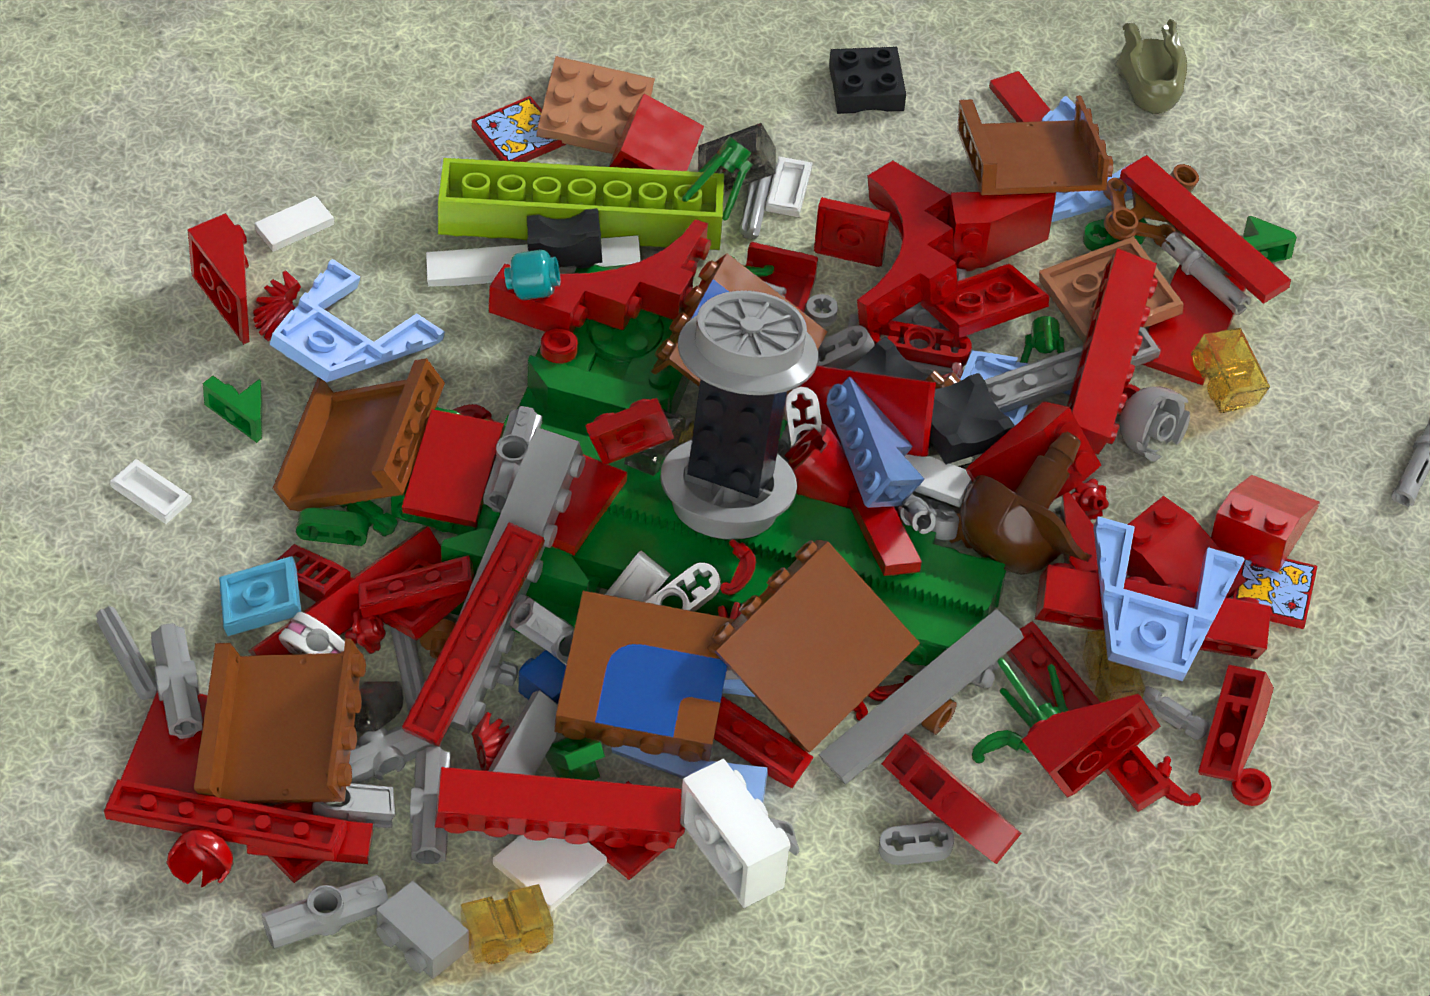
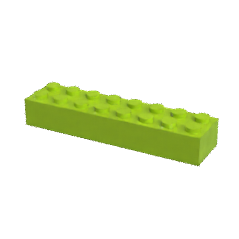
(497, 197)

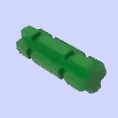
(383, 523)

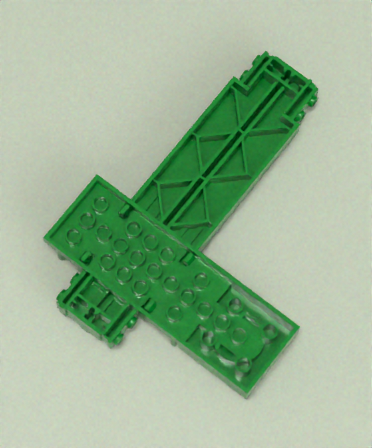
(607, 377)

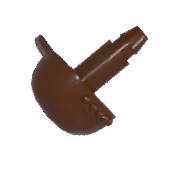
(1017, 524)

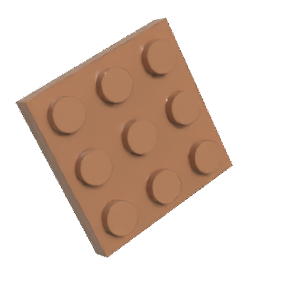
(589, 104)
(1077, 281)

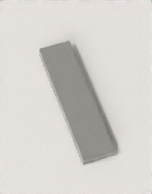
(527, 740)

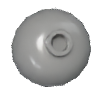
(1154, 414)

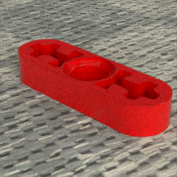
(928, 355)

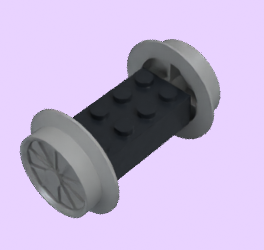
(747, 358)

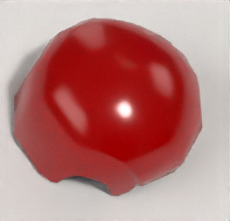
(200, 851)

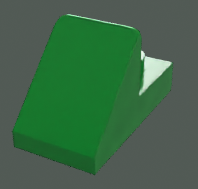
(1269, 239)
(240, 410)
(575, 758)

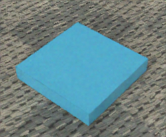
(259, 596)

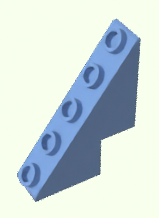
(872, 447)

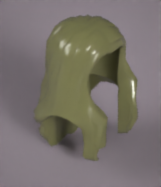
(1153, 68)

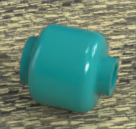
(532, 274)

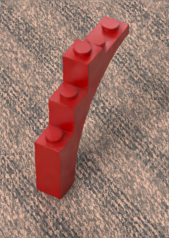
(924, 262)
(613, 295)

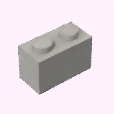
(421, 930)

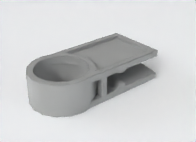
(363, 805)

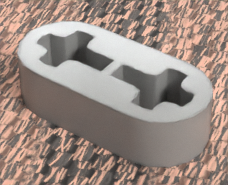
(841, 350)
(946, 519)
(916, 843)

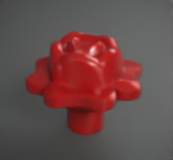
(1091, 498)
(367, 632)

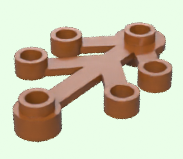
(1125, 223)

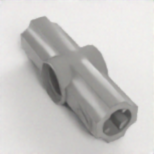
(509, 455)
(543, 628)
(176, 681)
(383, 752)
(428, 842)
(304, 917)

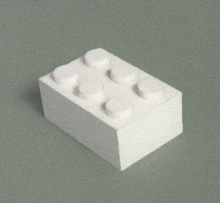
(734, 832)

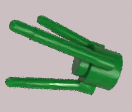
(730, 156)
(1044, 337)
(1040, 712)

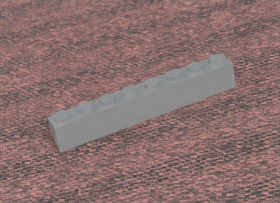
(533, 504)

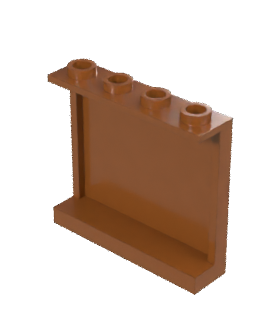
(358, 441)
(813, 643)

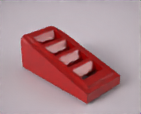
(312, 587)

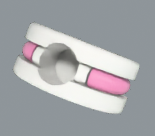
(310, 636)

